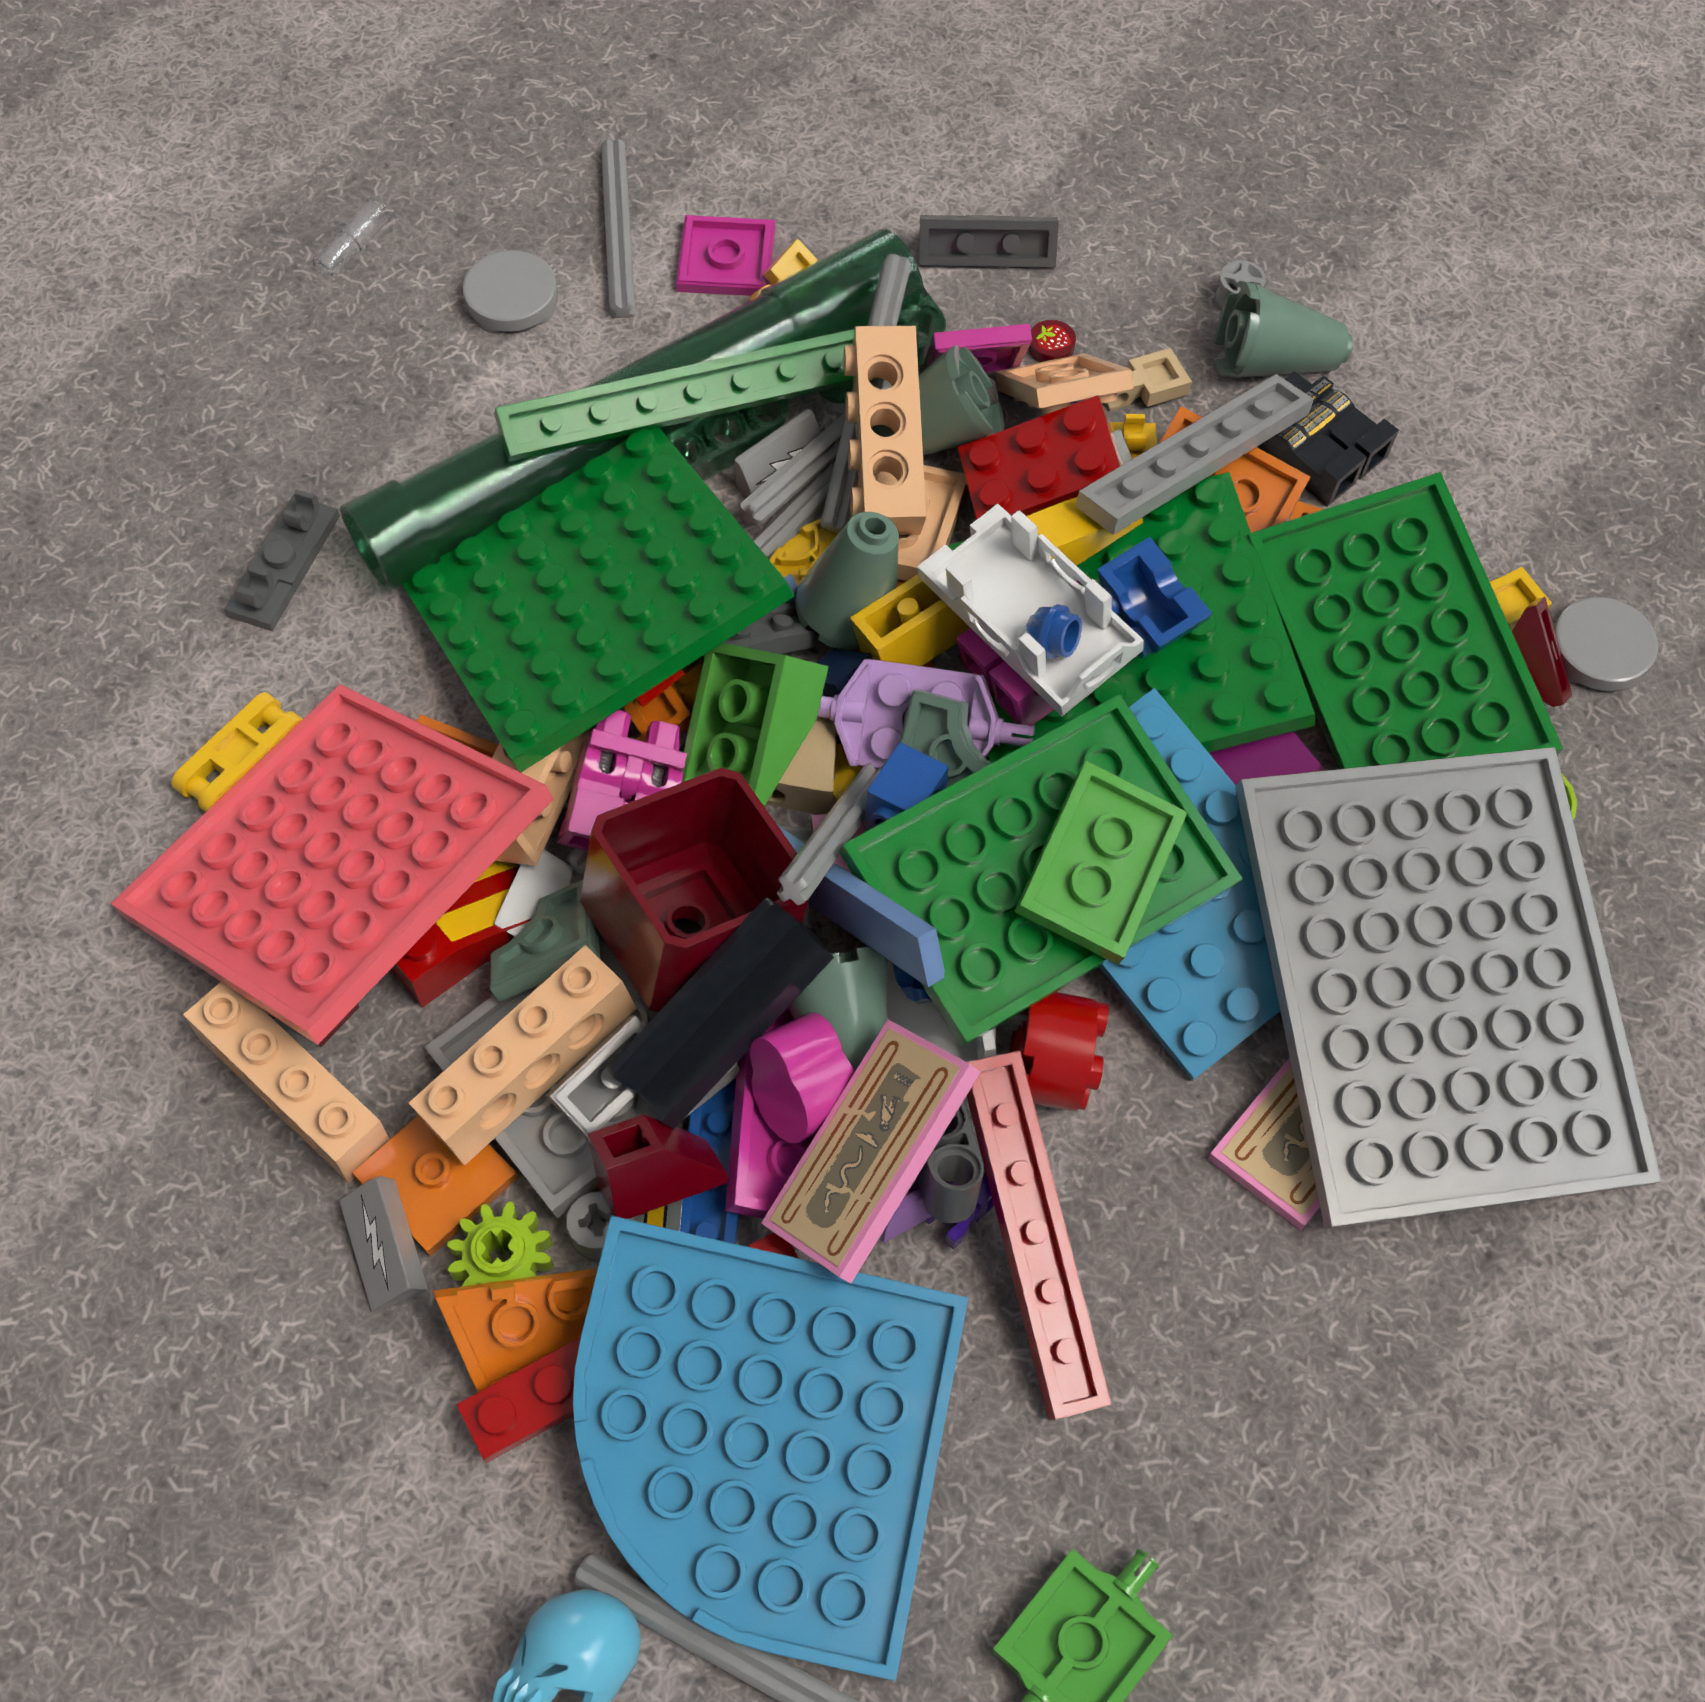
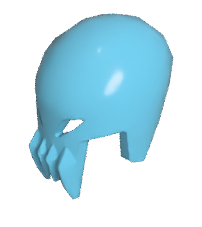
(576, 1644)

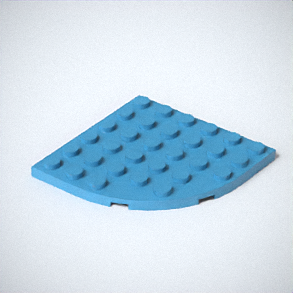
(765, 1438)

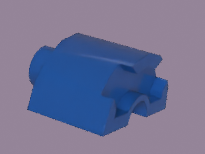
(1151, 597)

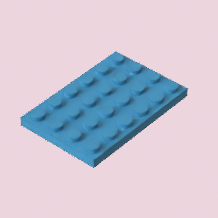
(1210, 972)

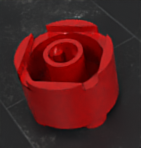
(1060, 1049)

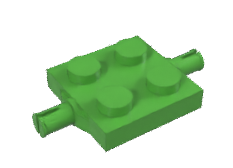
(1084, 1634)

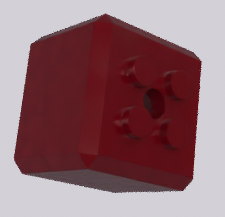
(676, 854)

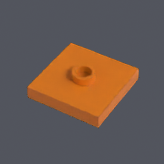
(435, 1183)

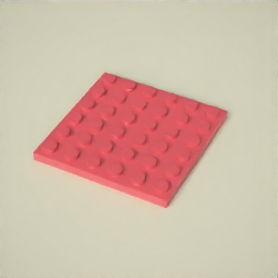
(331, 859)

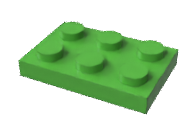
(1101, 862)

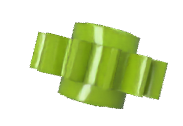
(500, 1233)

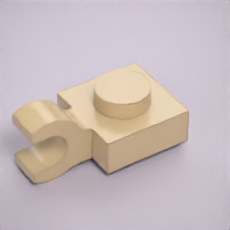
(1155, 379)

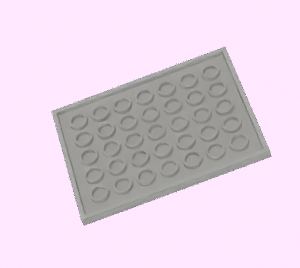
(1443, 987)

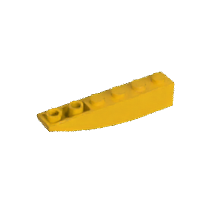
(917, 625)

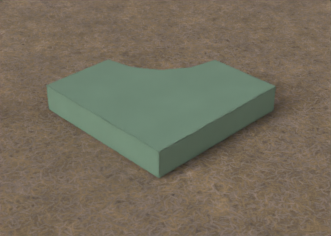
(940, 730)
(545, 944)

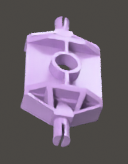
(877, 696)

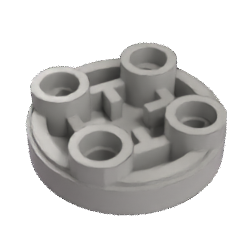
(510, 291)
(1605, 643)

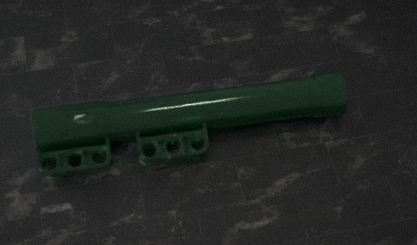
(434, 510)

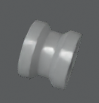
(1234, 272)
(583, 1211)

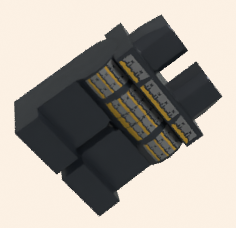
(1332, 442)

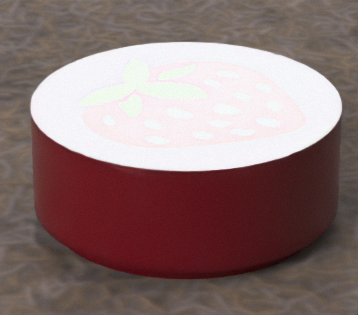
(1052, 340)

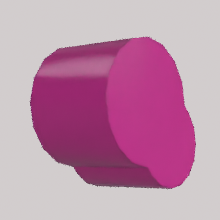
(798, 1075)

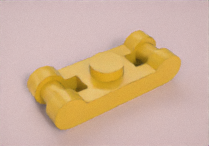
(234, 750)

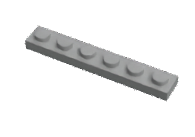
(1193, 454)

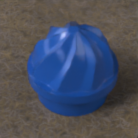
(1055, 630)

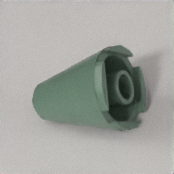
(1277, 336)
(954, 403)
(849, 577)
(851, 998)

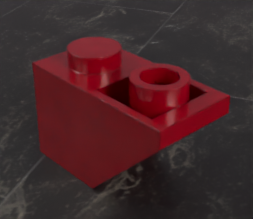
(651, 1165)

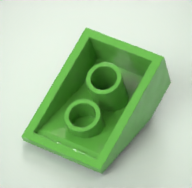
(752, 714)

